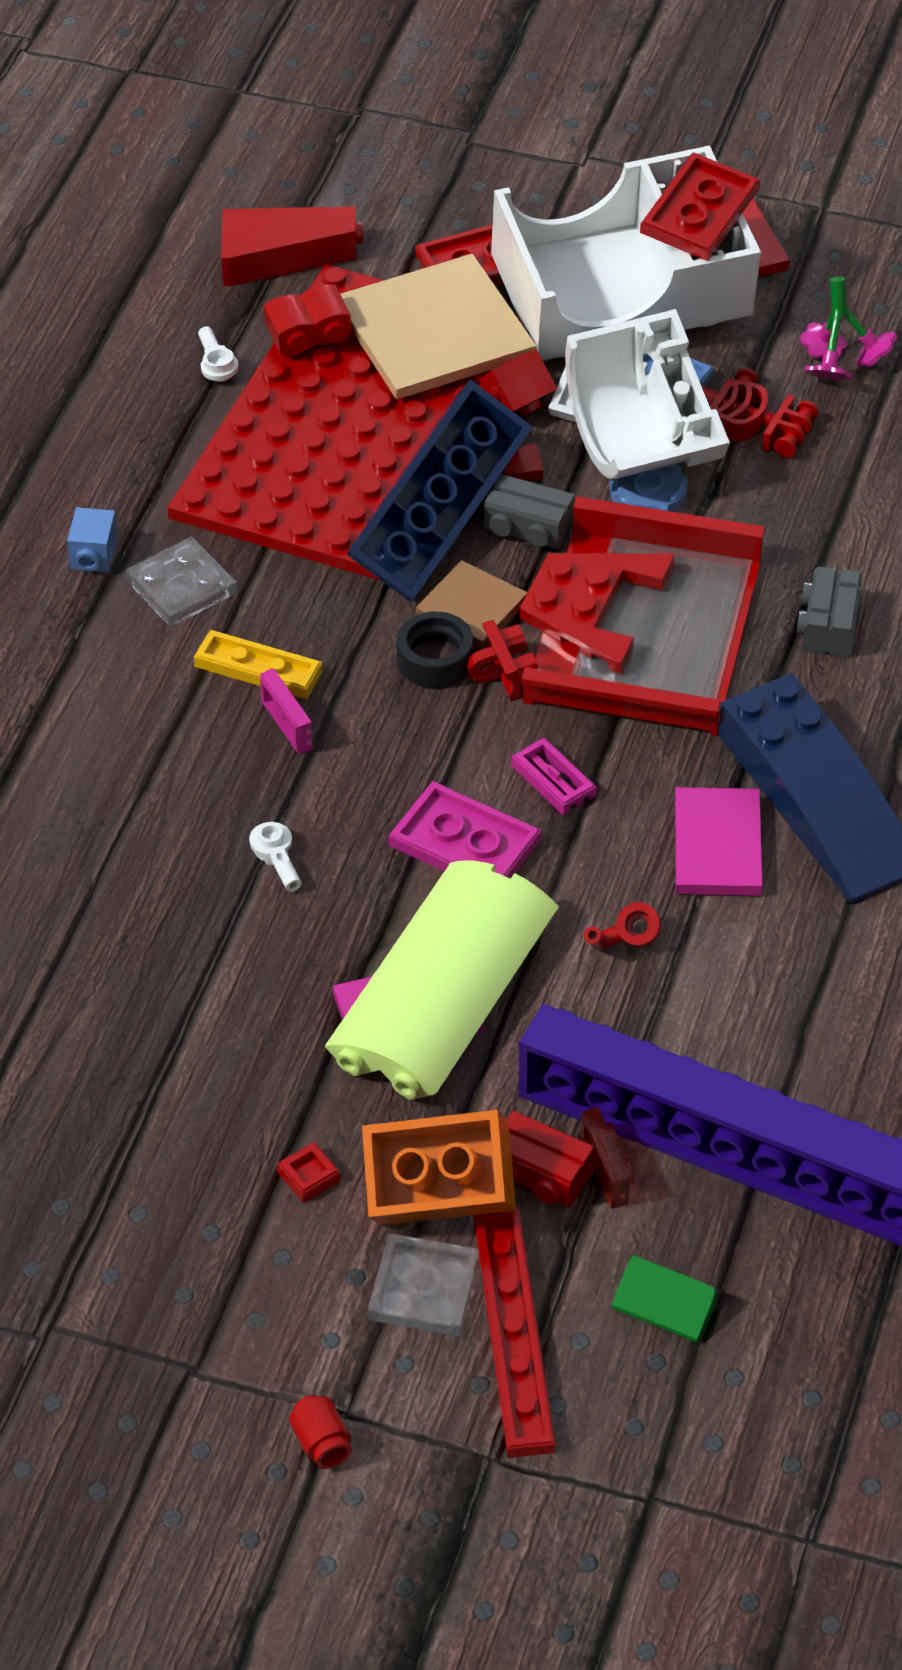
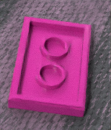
(455, 828)
(718, 841)

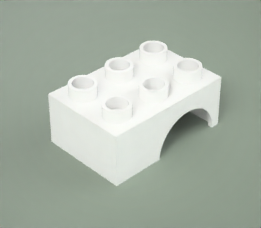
(604, 272)

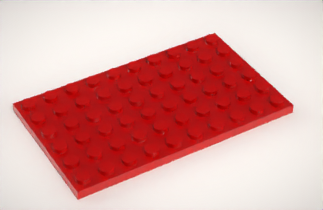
(310, 449)

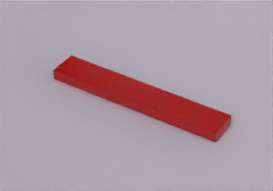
(514, 1334)

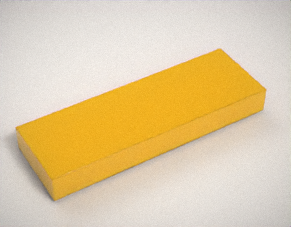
(248, 659)

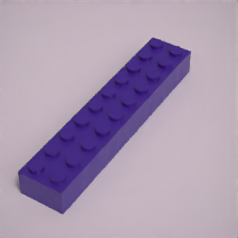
(715, 1121)

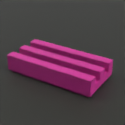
(286, 711)
(547, 778)

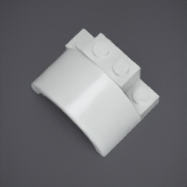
(636, 418)

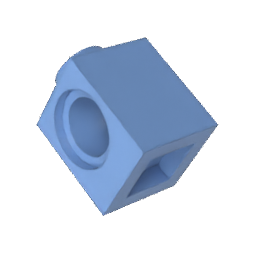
(92, 539)

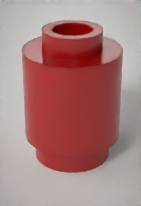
(321, 1431)

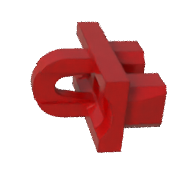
(499, 650)

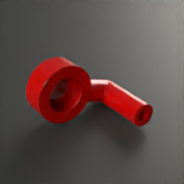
(624, 928)

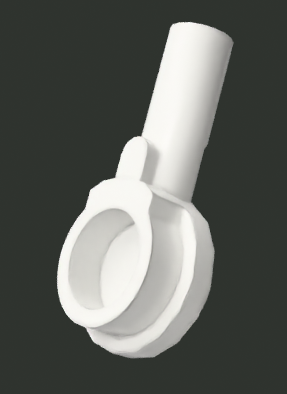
(218, 361)
(271, 844)

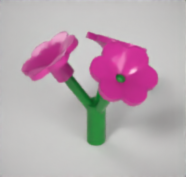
(826, 343)

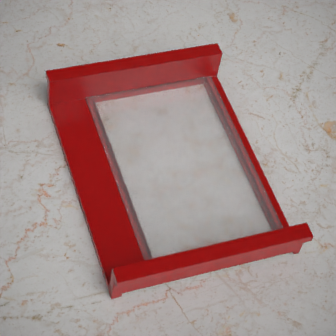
(681, 634)

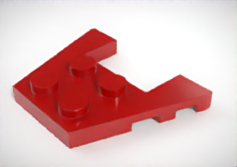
(576, 592)

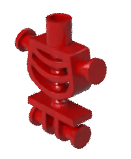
(742, 421)

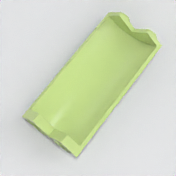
(442, 978)

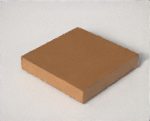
(475, 599)

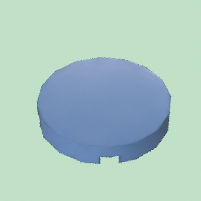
(656, 489)

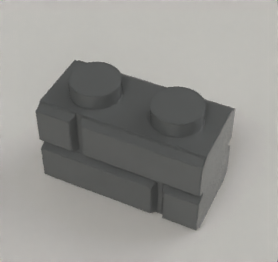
(529, 512)
(831, 611)

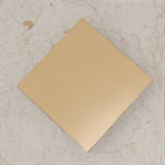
(435, 326)

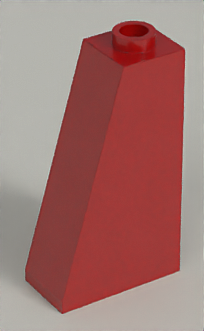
(285, 241)

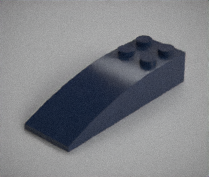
(439, 490)
(816, 784)

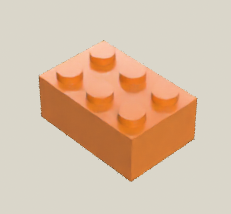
(438, 1167)

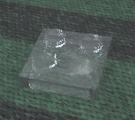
(181, 581)
(423, 1284)

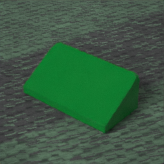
(665, 1298)

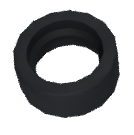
(440, 627)

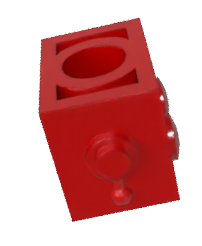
(520, 383)

